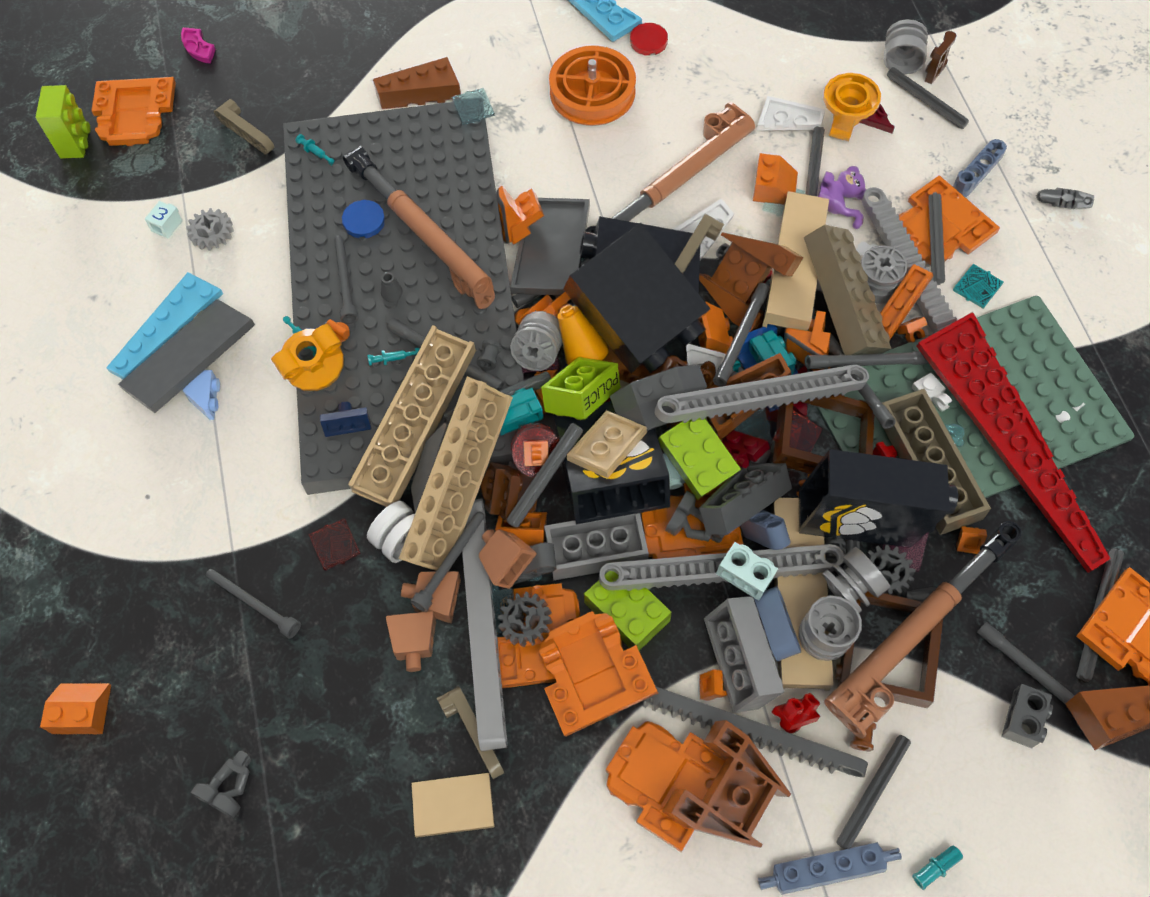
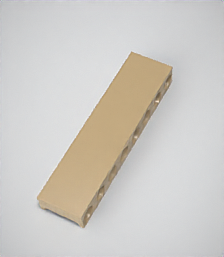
(792, 298)
(412, 417)
(456, 474)
(799, 595)

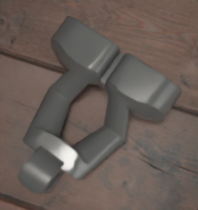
(680, 521)
(223, 801)

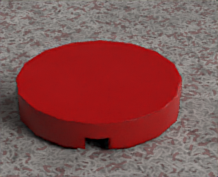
(649, 38)

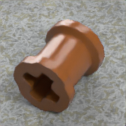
(865, 743)

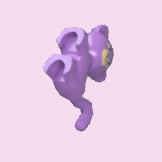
(848, 185)

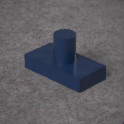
(345, 420)

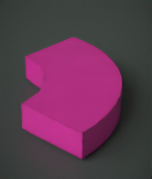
(196, 45)

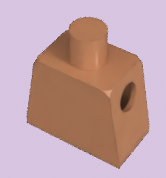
(504, 557)
(444, 596)
(412, 637)

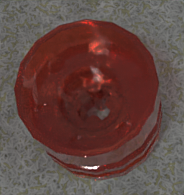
(531, 432)

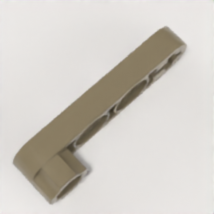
(229, 116)
(707, 227)
(455, 702)

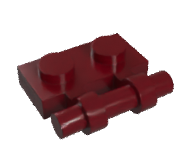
(745, 447)

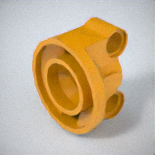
(850, 100)
(319, 371)

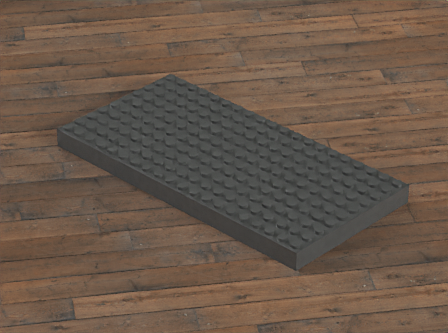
(452, 180)

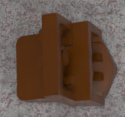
(503, 489)

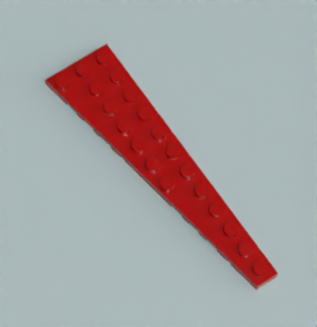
(982, 389)

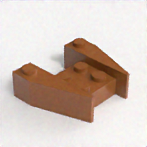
(741, 271)
(737, 793)

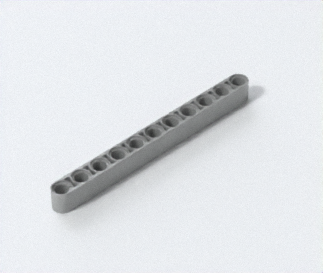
(483, 642)

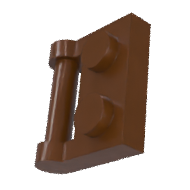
(939, 57)

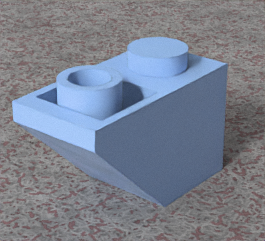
(203, 393)

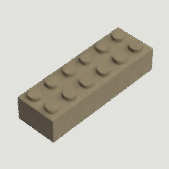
(847, 291)
(924, 437)

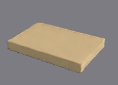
(606, 444)
(452, 805)

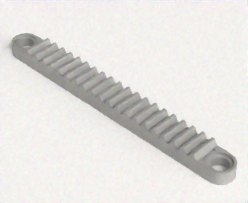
(895, 235)
(761, 394)
(703, 568)

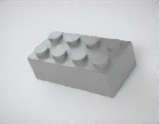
(591, 545)
(743, 654)

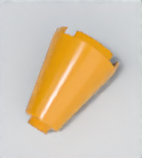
(579, 336)

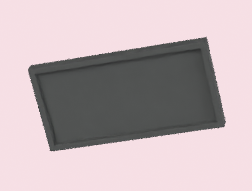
(552, 248)
(186, 355)

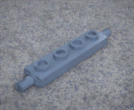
(829, 868)

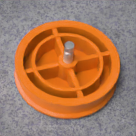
(592, 85)

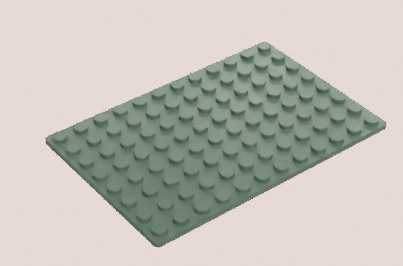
(1046, 376)

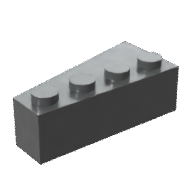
(744, 496)

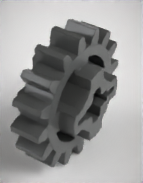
(894, 563)
(514, 616)

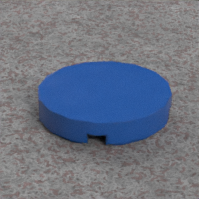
(363, 219)

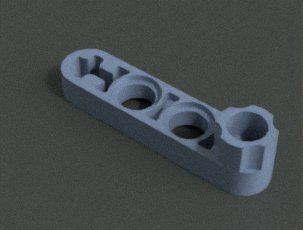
(966, 179)

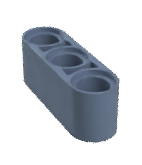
(767, 530)
(777, 624)

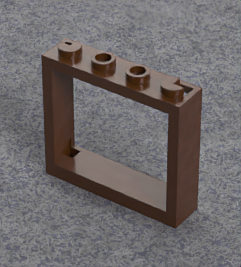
(807, 461)
(925, 695)

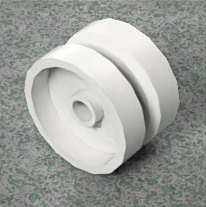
(391, 529)

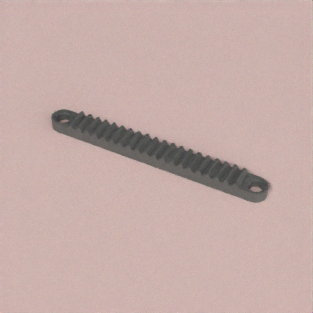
(760, 733)

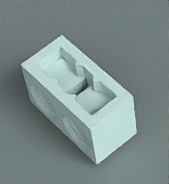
(743, 575)

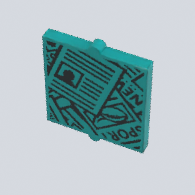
(978, 286)

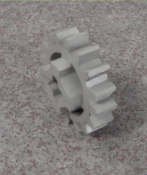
(201, 234)

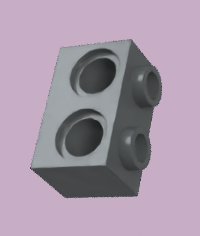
(1021, 713)

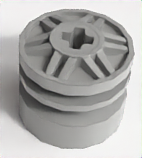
(906, 46)
(885, 271)
(537, 341)
(856, 579)
(839, 619)

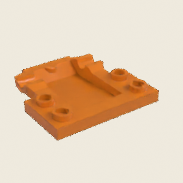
(132, 109)
(962, 221)
(665, 545)
(1122, 625)
(524, 664)
(592, 672)
(652, 767)

